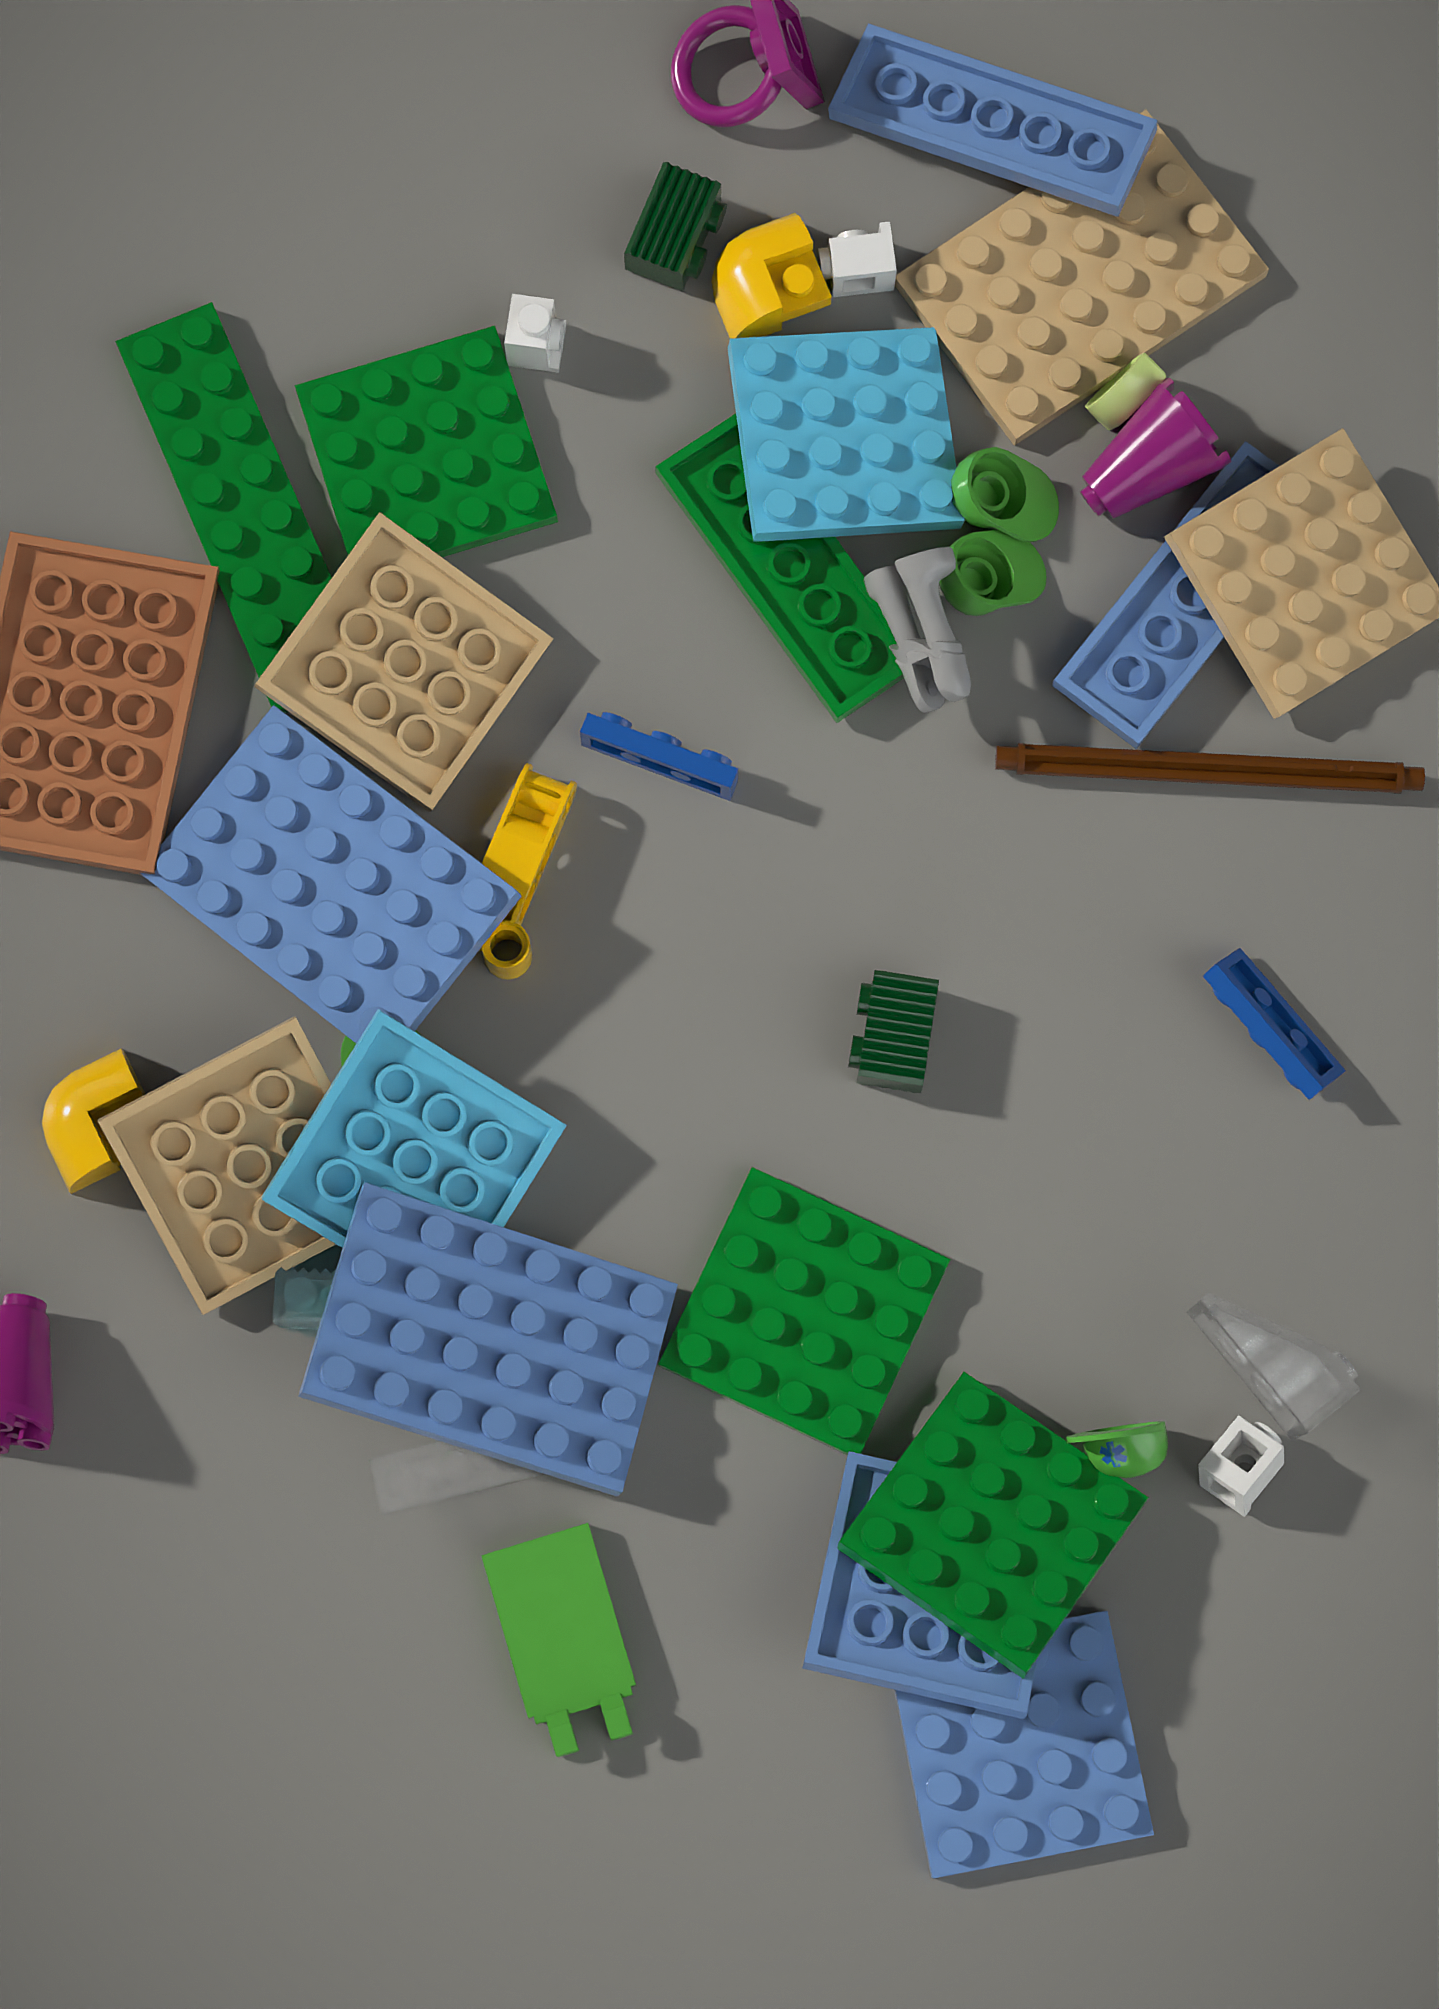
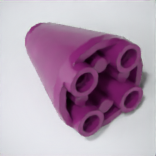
(25, 1374)

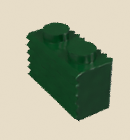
(674, 227)
(895, 1032)

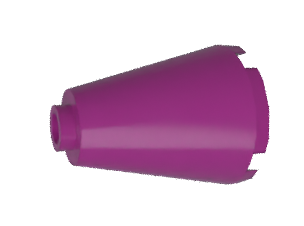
(1153, 455)

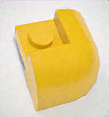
(768, 278)
(73, 1116)

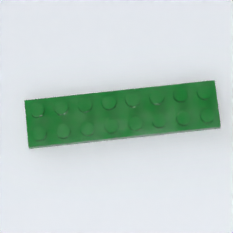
(228, 476)

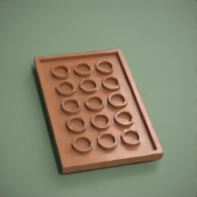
(95, 697)

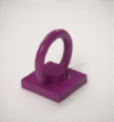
(779, 49)

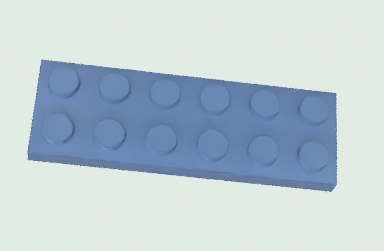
(993, 119)
(1155, 631)

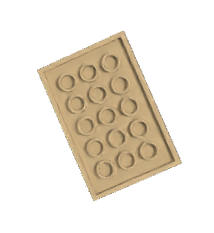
(1062, 296)

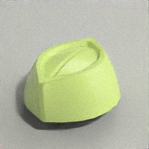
(1126, 392)

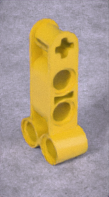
(521, 854)

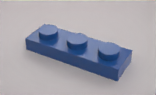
(659, 754)
(1273, 1023)

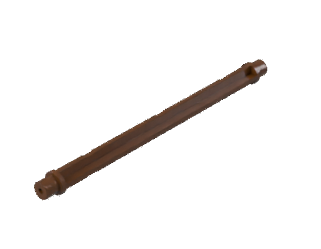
(1209, 768)

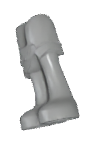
(933, 664)

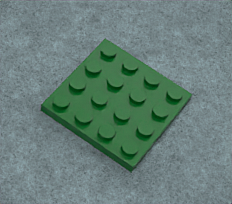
(429, 445)
(804, 1313)
(992, 1524)

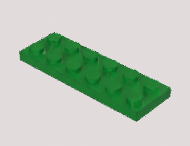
(798, 587)

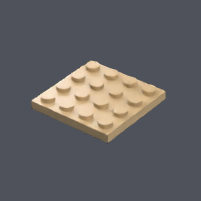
(1307, 573)
(404, 662)
(209, 1151)

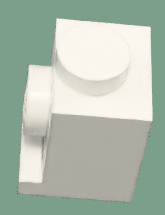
(859, 262)
(534, 334)
(1239, 1444)

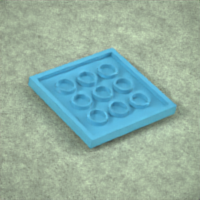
(844, 433)
(415, 1126)

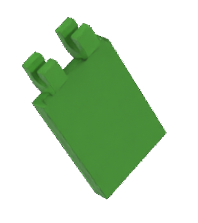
(562, 1632)

